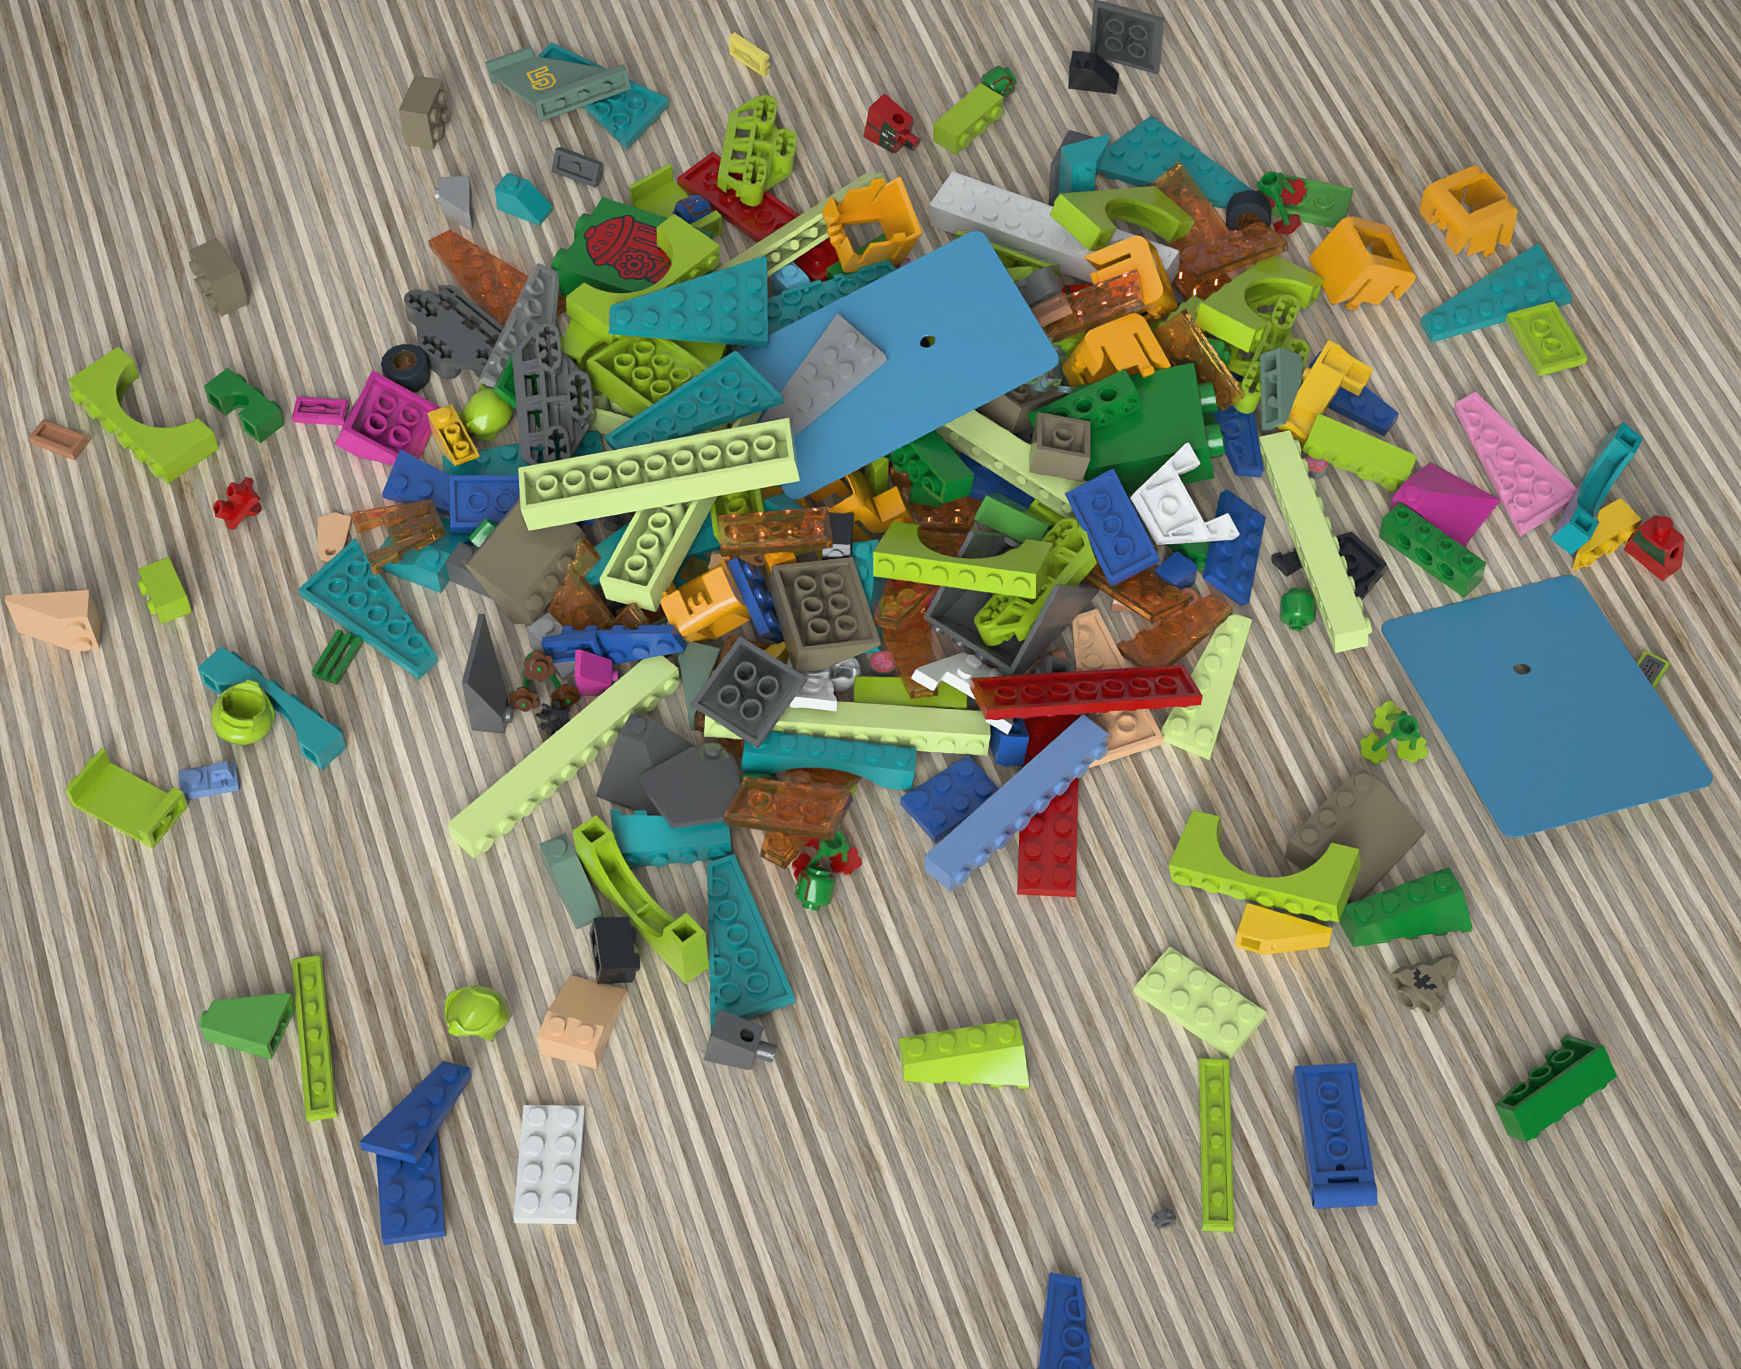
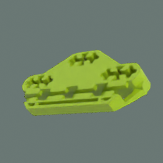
(762, 150)
(1274, 337)
(1016, 615)

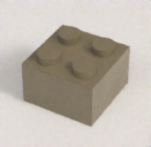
(424, 112)
(217, 277)

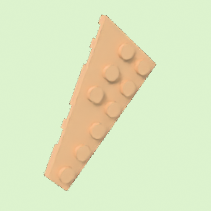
(1096, 650)

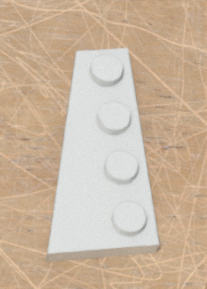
(816, 692)

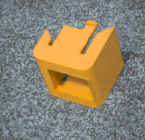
(889, 208)
(1492, 215)
(1143, 255)
(1348, 264)
(1123, 342)
(859, 504)
(706, 605)

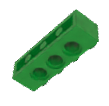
(1096, 403)
(1432, 549)

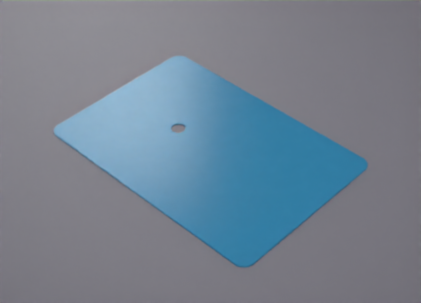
(980, 351)
(1567, 736)

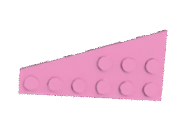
(1520, 474)

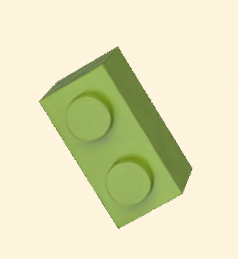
(164, 591)

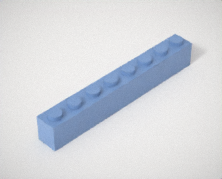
(1016, 803)

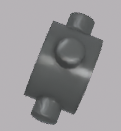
(1163, 1218)

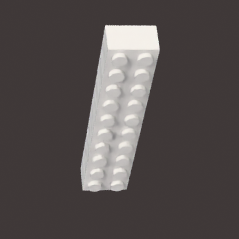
(1020, 223)

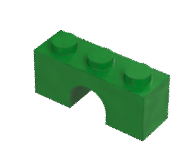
(231, 391)

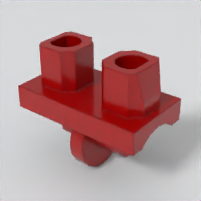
(240, 503)

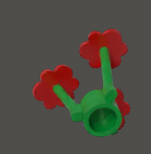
(1272, 187)
(842, 856)

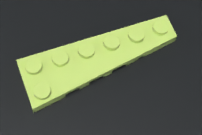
(1198, 726)

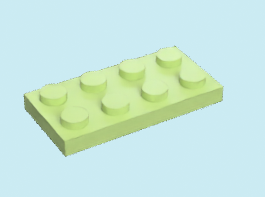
(1200, 1002)

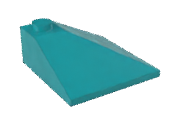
(428, 565)

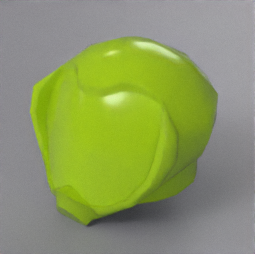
(485, 414)
(243, 714)
(476, 1012)

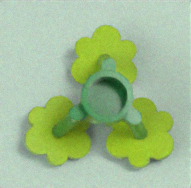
(1398, 726)

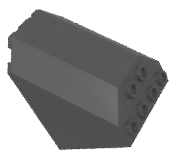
(955, 609)

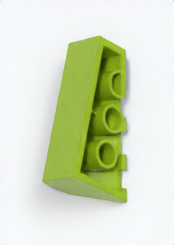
(967, 1055)

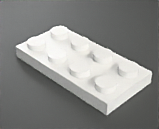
(549, 1164)

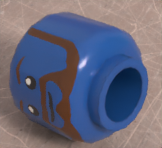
(692, 208)

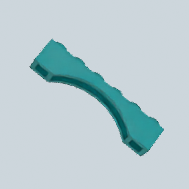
(1582, 512)
(316, 737)
(883, 764)

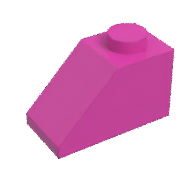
(593, 673)

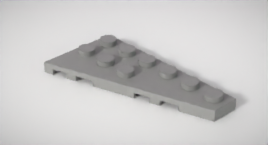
(534, 306)
(826, 375)

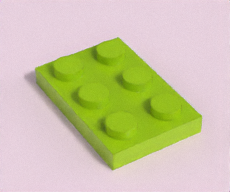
(1546, 338)

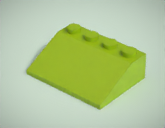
(641, 371)

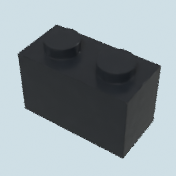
(614, 950)

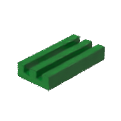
(356, 644)

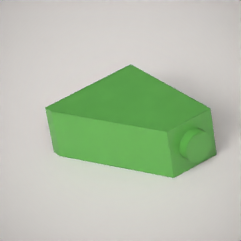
(1012, 518)
(249, 1022)

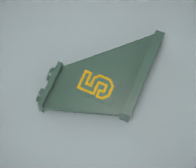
(553, 84)

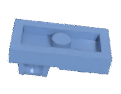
(209, 780)

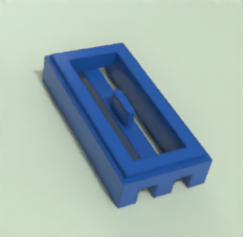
(569, 644)

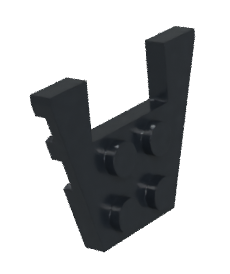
(1361, 562)

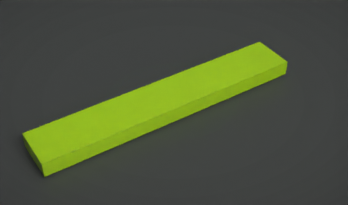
(314, 1038)
(1215, 1145)

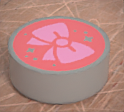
(1316, 467)
(881, 664)

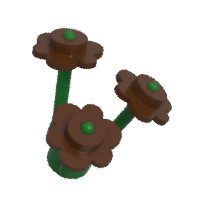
(538, 667)

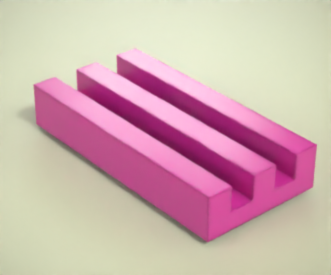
(319, 414)

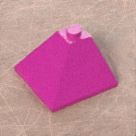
(385, 421)
(1446, 502)

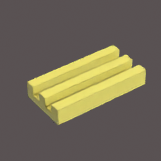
(749, 54)

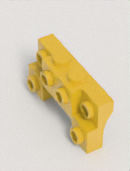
(1320, 384)

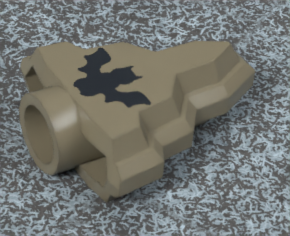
(1425, 983)

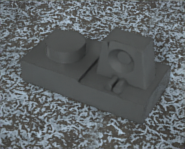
(577, 167)

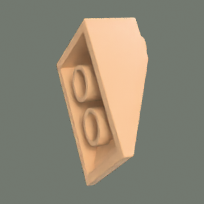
(58, 618)
(580, 1021)

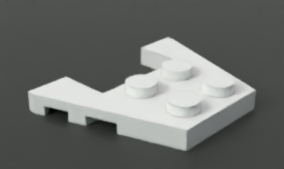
(1170, 510)
(957, 672)

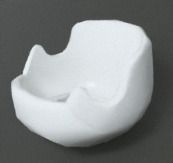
(843, 674)

